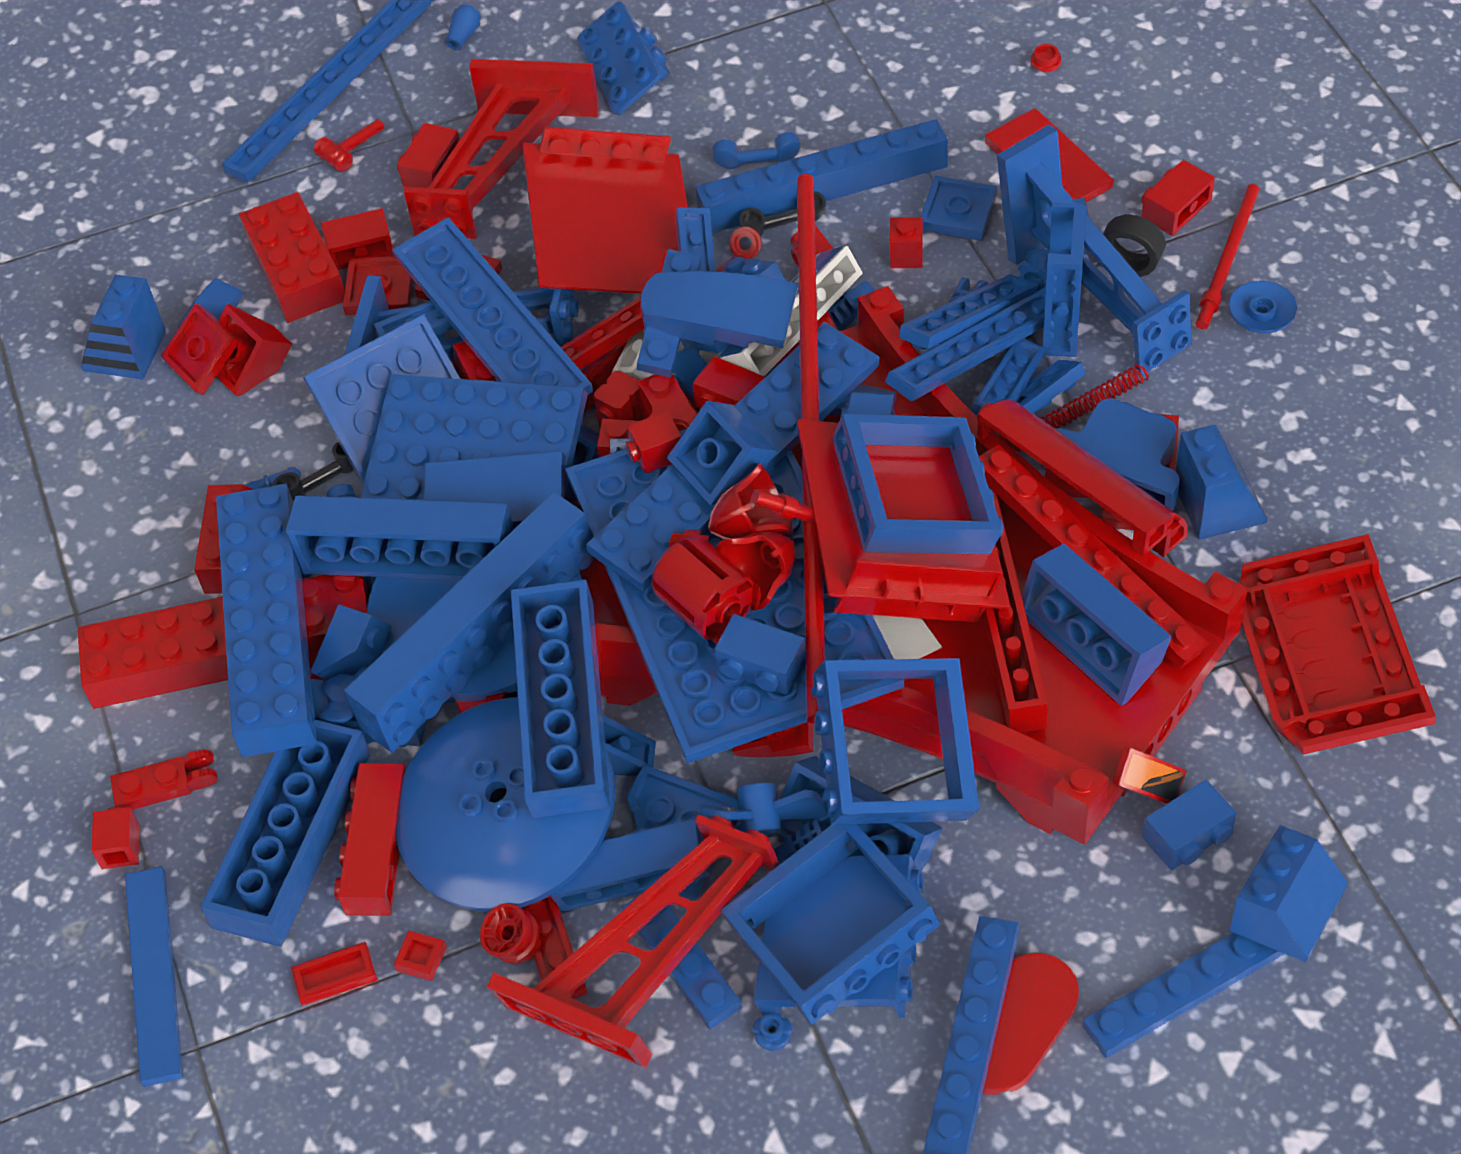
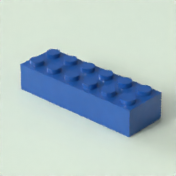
(394, 536)
(559, 699)
(285, 836)

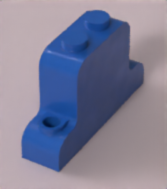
(1133, 445)

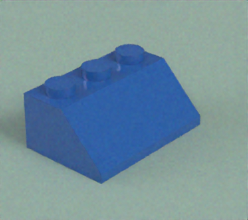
(1289, 895)

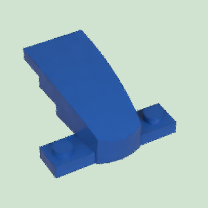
(709, 308)

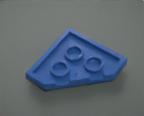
(662, 798)

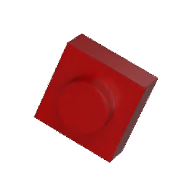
(420, 955)

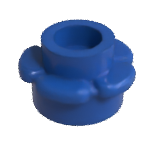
(776, 1040)

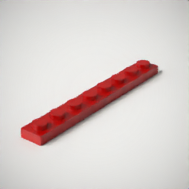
(1060, 526)

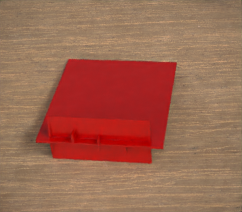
(602, 207)
(912, 486)

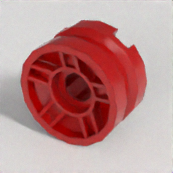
(498, 935)

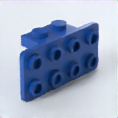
(622, 57)

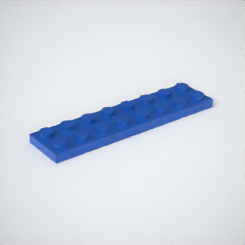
(485, 310)

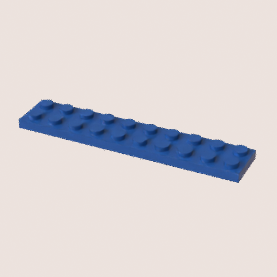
(671, 505)

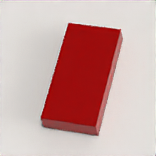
(334, 973)

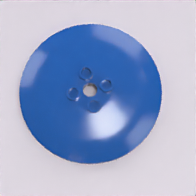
(480, 849)

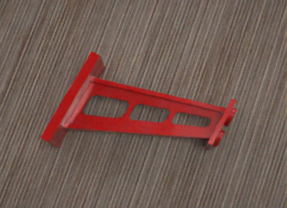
(501, 88)
(605, 1025)

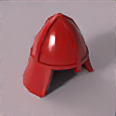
(738, 516)
(764, 558)

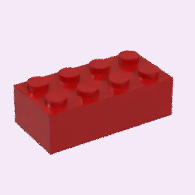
(293, 257)

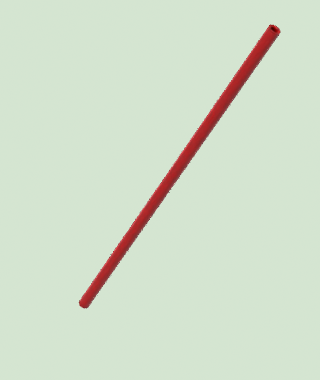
(809, 411)

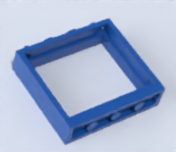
(915, 536)
(954, 736)
(793, 878)

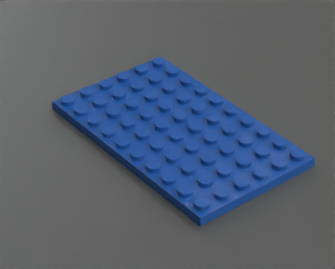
(700, 702)

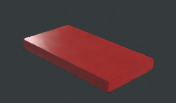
(1079, 172)

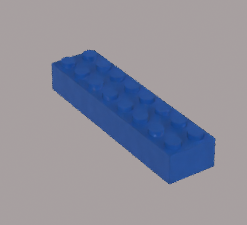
(264, 623)
(467, 624)

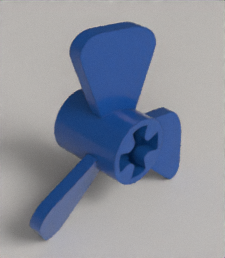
(762, 810)

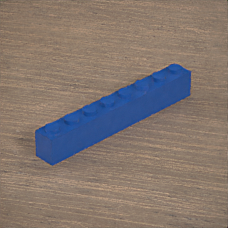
(835, 173)

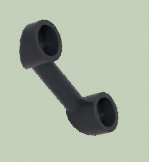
(755, 218)
(301, 487)

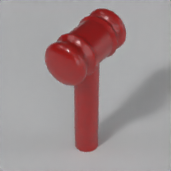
(338, 154)

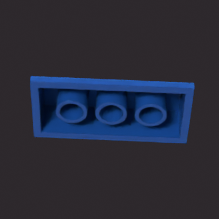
(1093, 623)
(891, 838)

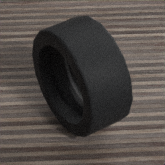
(1141, 231)

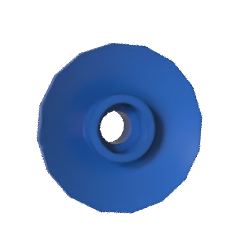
(1262, 306)

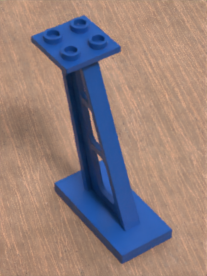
(1028, 187)
(374, 308)

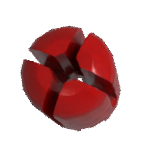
(703, 586)

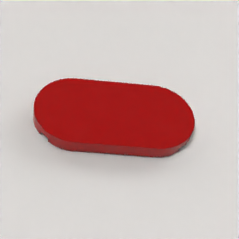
(1034, 1012)

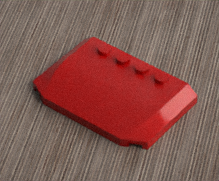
(1330, 647)

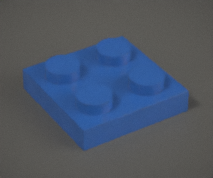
(958, 207)

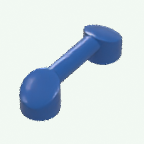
(727, 155)

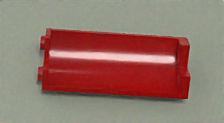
(1152, 522)

